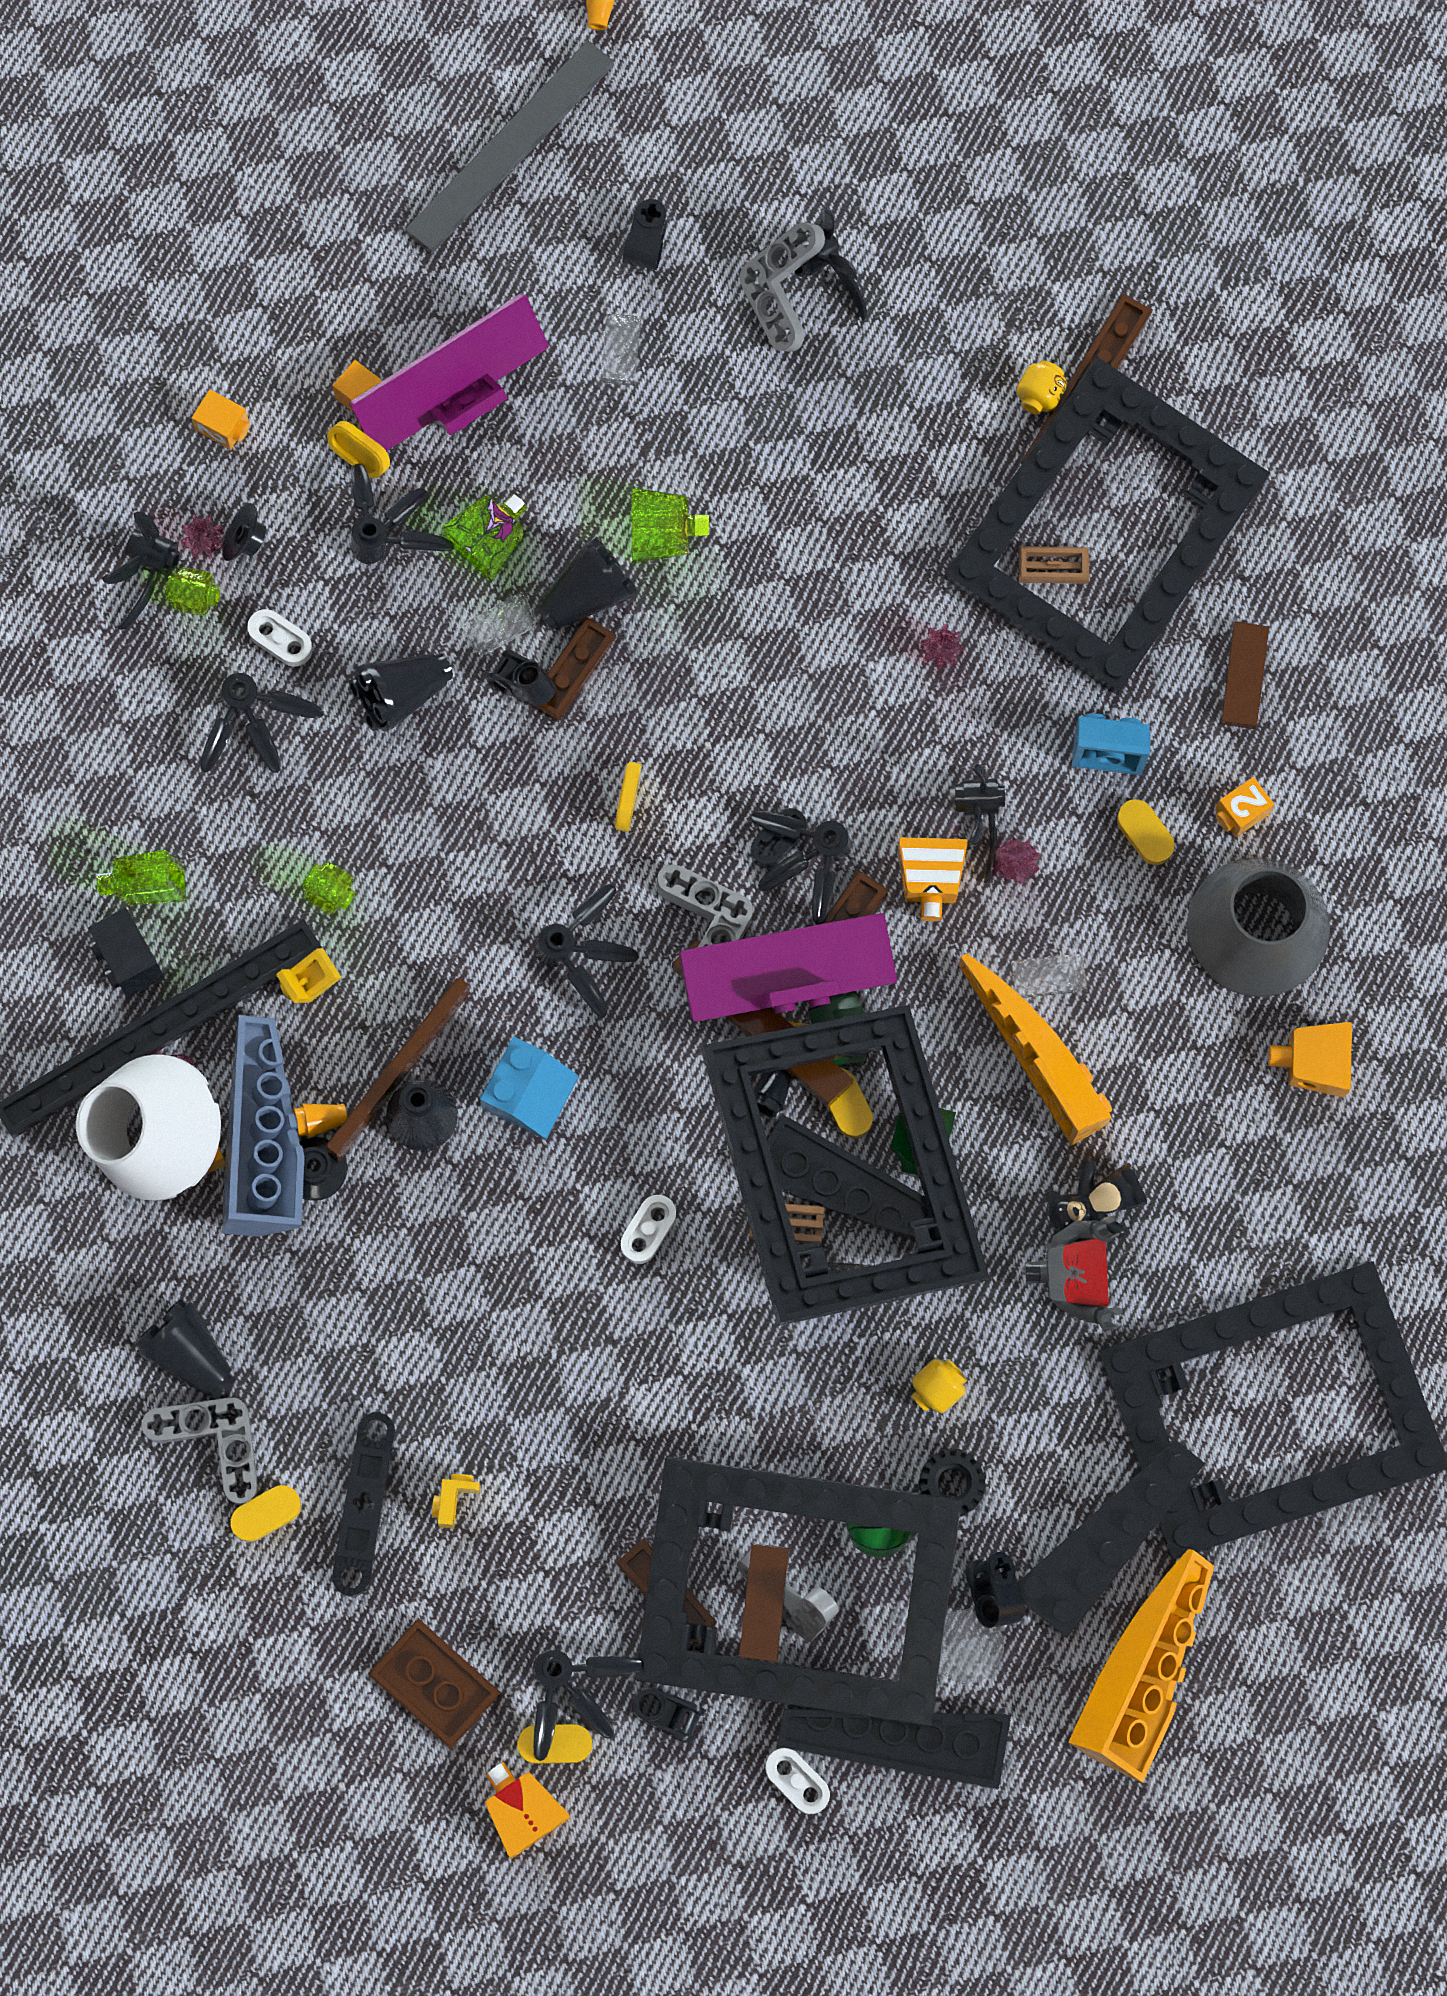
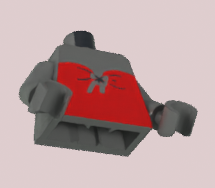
(1078, 1271)

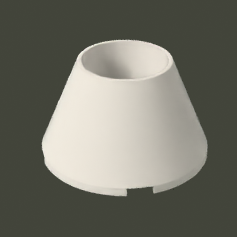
(177, 1129)

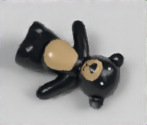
(1093, 1202)

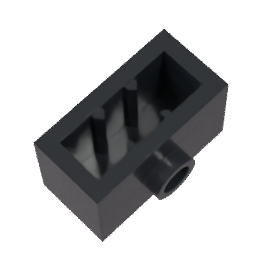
(125, 952)

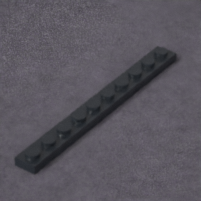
(157, 1028)

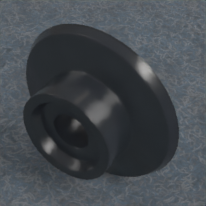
(244, 534)
(329, 1177)

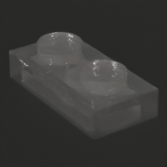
(620, 349)
(500, 624)
(1049, 975)

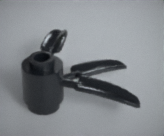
(830, 256)
(370, 534)
(151, 551)
(257, 728)
(979, 799)
(798, 862)
(594, 949)
(580, 1700)

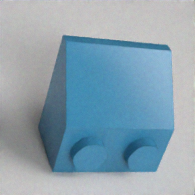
(1111, 744)
(528, 1088)

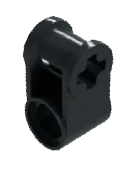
(646, 239)
(522, 679)
(995, 1594)
(670, 1715)

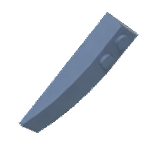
(262, 1138)

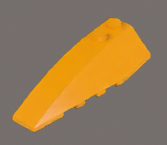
(1042, 1054)
(1137, 1684)

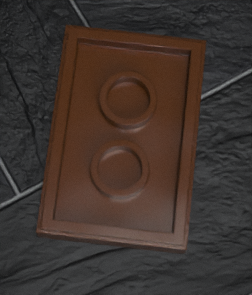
(434, 1683)

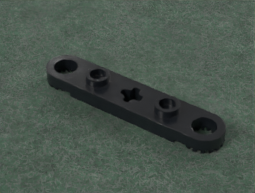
(360, 1531)

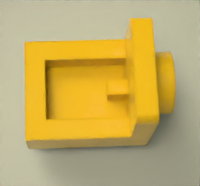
(308, 977)
(445, 1505)

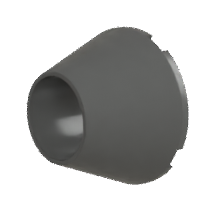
(1237, 958)

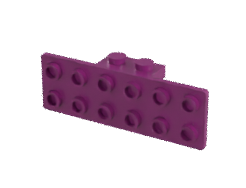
(454, 379)
(788, 968)

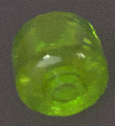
(192, 591)
(329, 887)

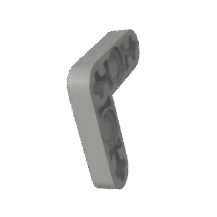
(771, 277)
(721, 921)
(225, 1434)
(805, 1615)

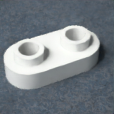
(281, 638)
(648, 1230)
(797, 1781)

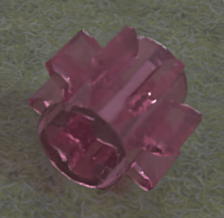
(198, 528)
(941, 656)
(1017, 860)

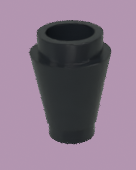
(772, 1092)

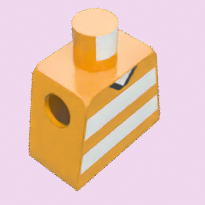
(931, 872)

